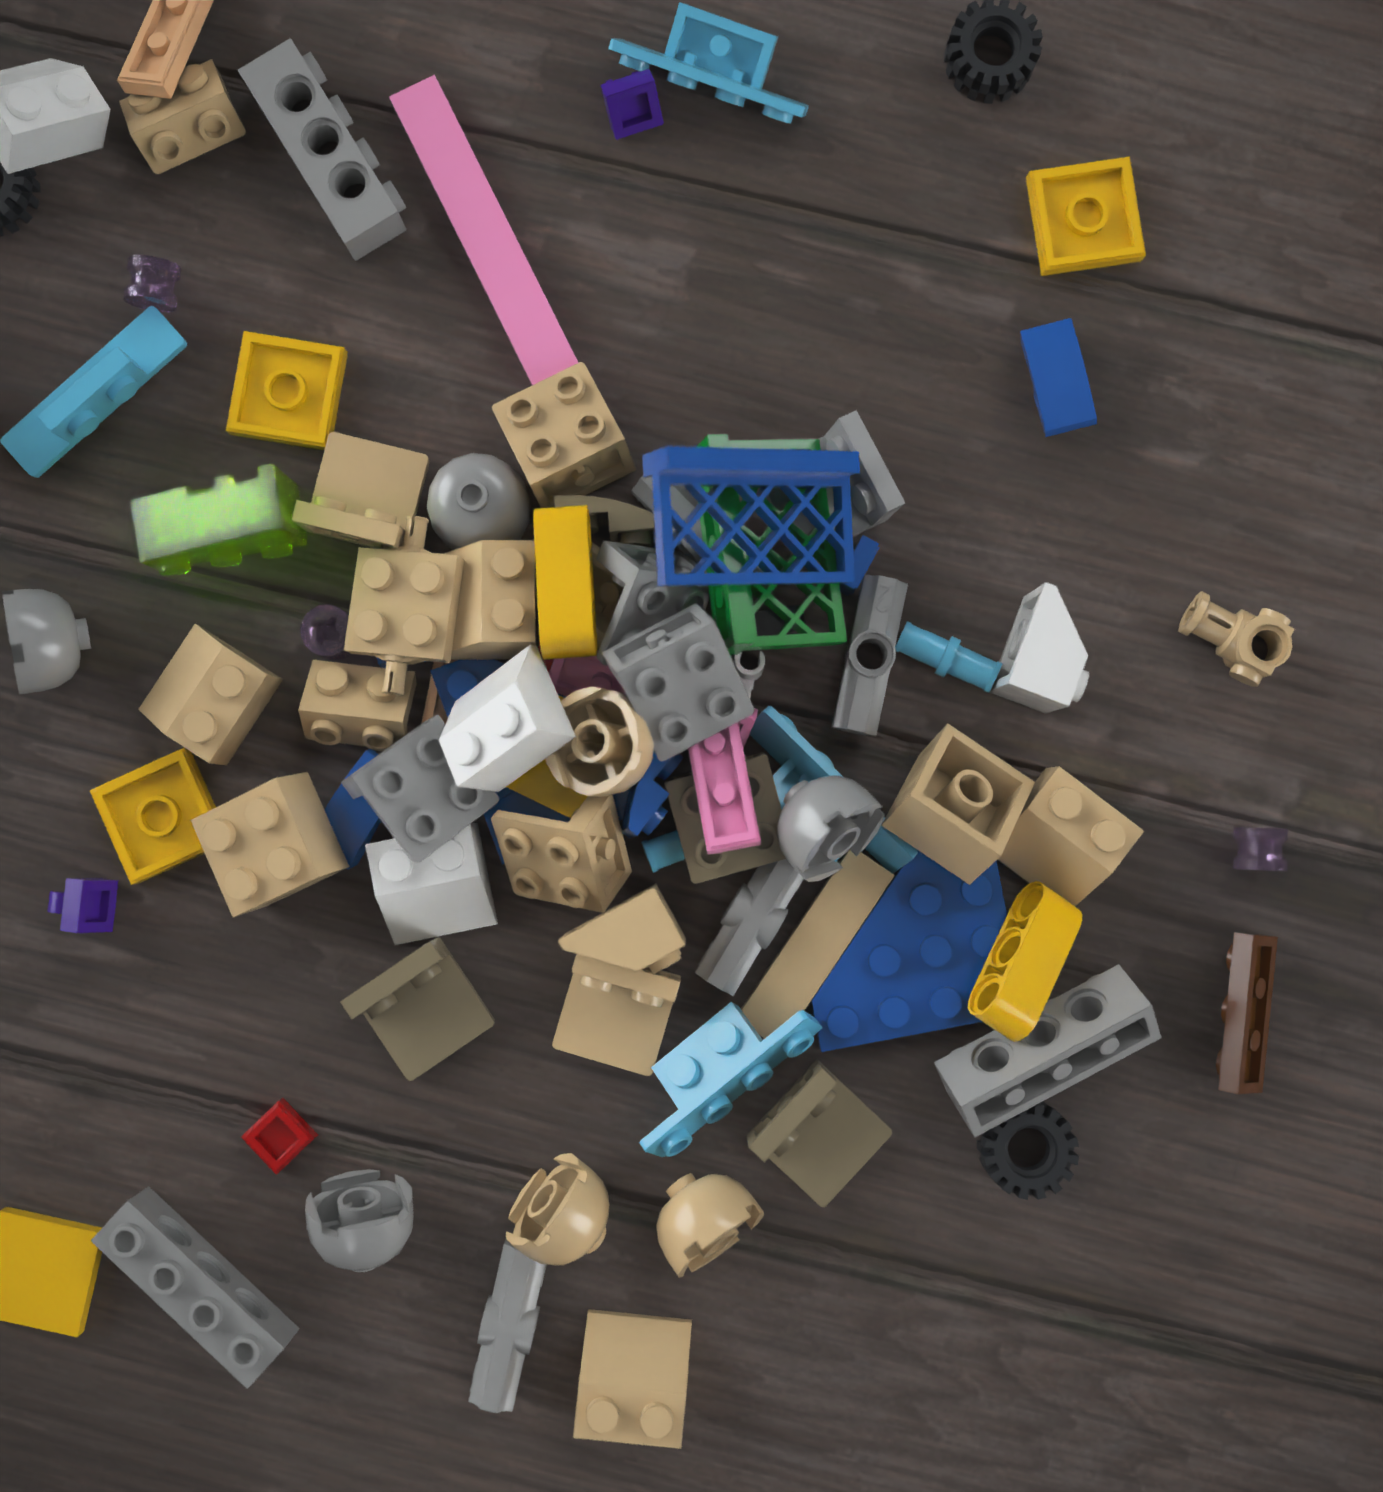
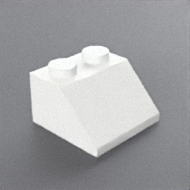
(49, 114)
(1042, 655)
(505, 725)
(436, 896)

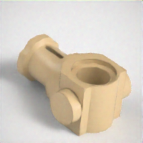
(1234, 637)

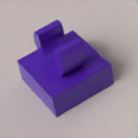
(632, 103)
(85, 905)

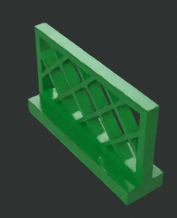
(733, 604)

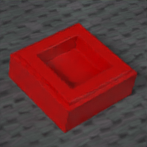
(279, 1136)

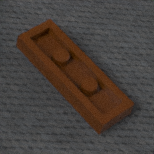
(1247, 1013)

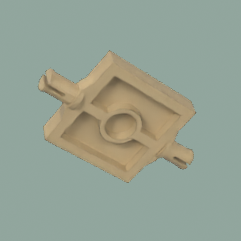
(404, 605)

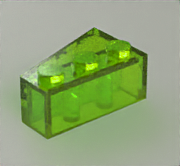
(218, 522)

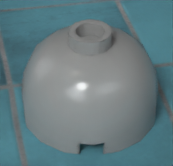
(477, 501)
(43, 638)
(824, 822)
(360, 1219)

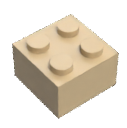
(959, 804)
(269, 843)

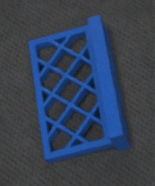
(746, 469)

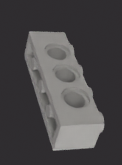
(277, 84)
(1070, 1042)
(196, 1285)

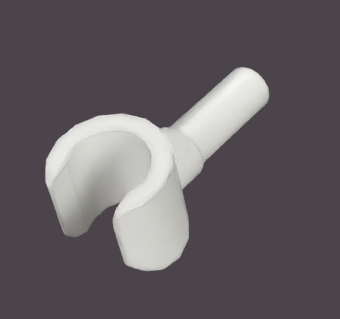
(749, 676)

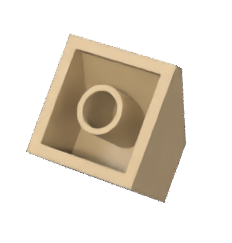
(495, 600)
(209, 696)
(1067, 837)
(630, 934)
(633, 1379)

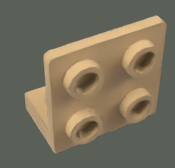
(564, 436)
(364, 492)
(562, 861)
(616, 1014)

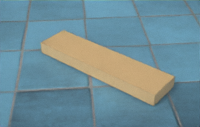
(816, 942)

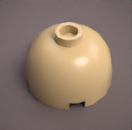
(609, 745)
(560, 1213)
(703, 1219)

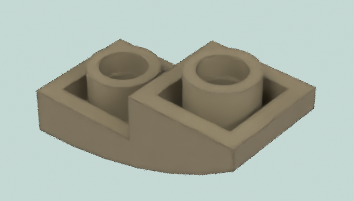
(625, 521)

